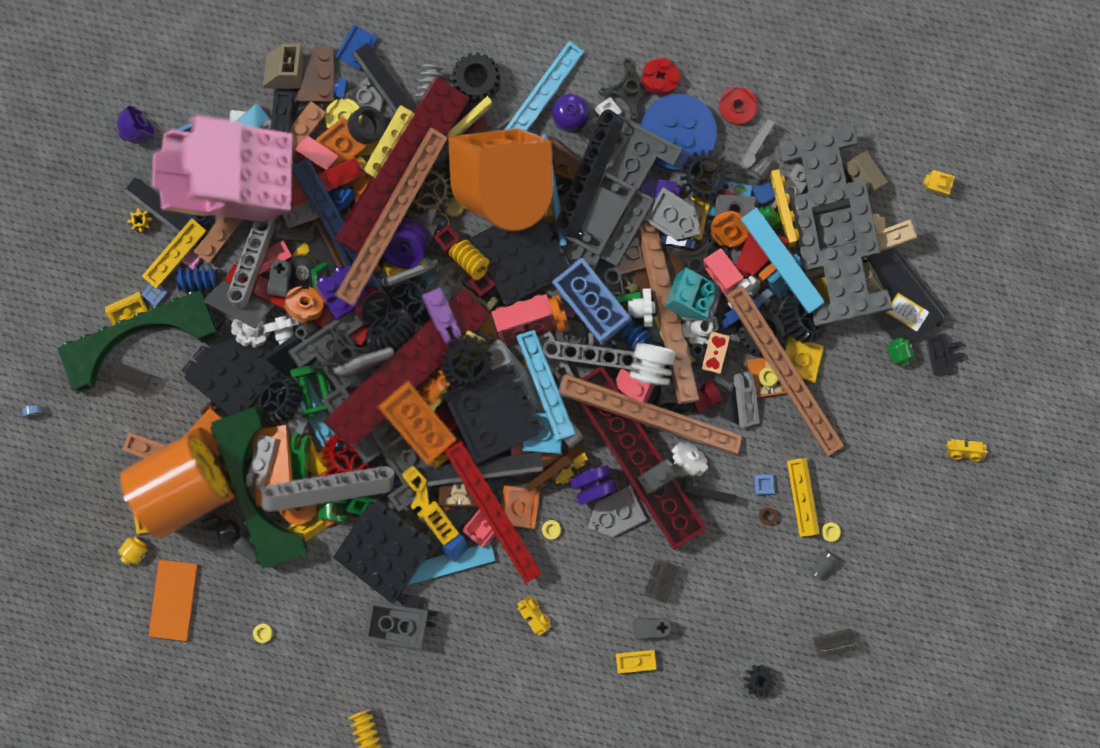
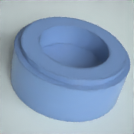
(32, 411)

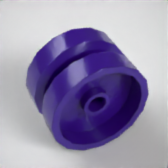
(407, 245)
(593, 485)

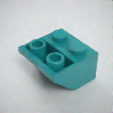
(691, 295)

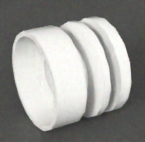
(652, 364)

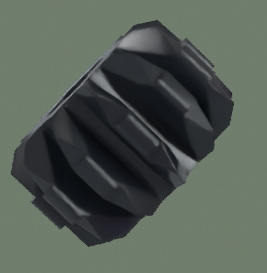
(753, 677)

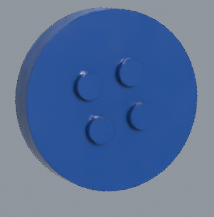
(684, 123)

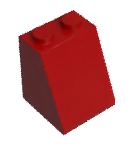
(752, 257)

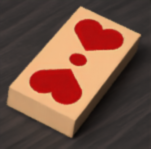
(715, 352)

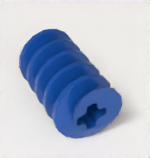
(197, 279)
(634, 334)

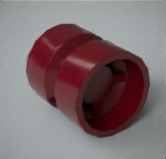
(708, 396)

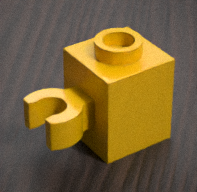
(938, 183)

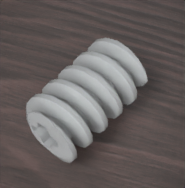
(430, 72)

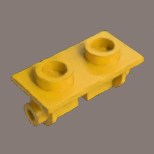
(975, 451)
(530, 607)

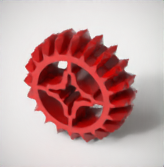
(331, 457)

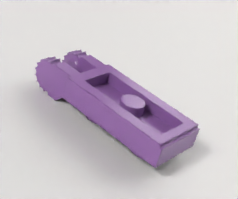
(441, 313)

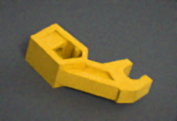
(421, 490)

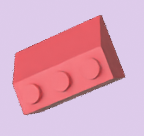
(523, 318)

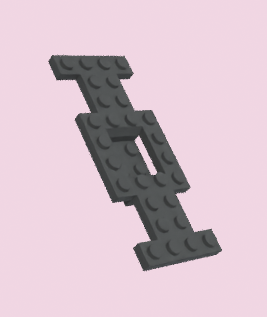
(615, 192)
(843, 226)
(385, 437)

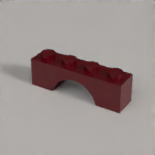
(446, 239)

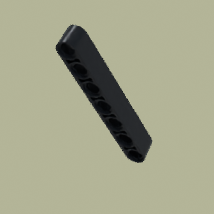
(589, 173)

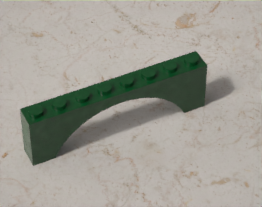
(85, 356)
(270, 540)

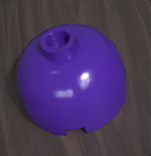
(570, 113)
(133, 126)

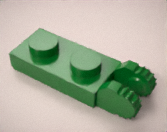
(300, 456)

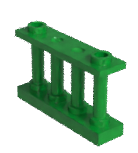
(301, 375)

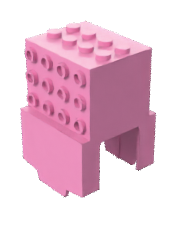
(224, 170)

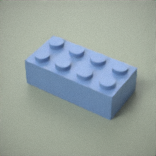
(592, 300)

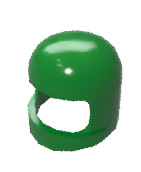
(325, 511)

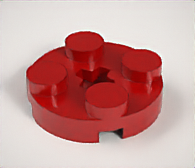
(664, 67)
(738, 94)

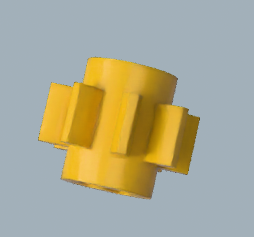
(138, 225)

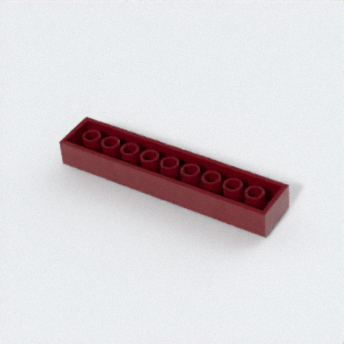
(436, 110)
(410, 363)
(635, 457)

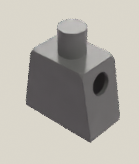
(658, 476)

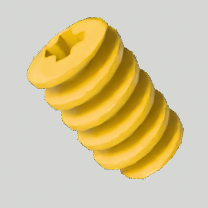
(469, 259)
(364, 730)

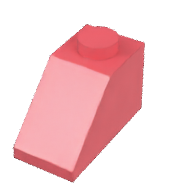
(633, 387)

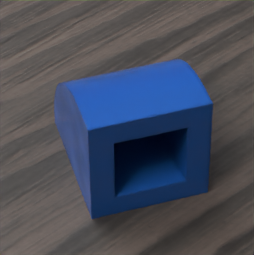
(455, 548)

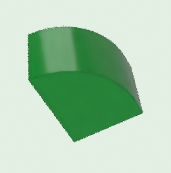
(358, 504)

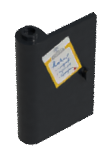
(912, 303)

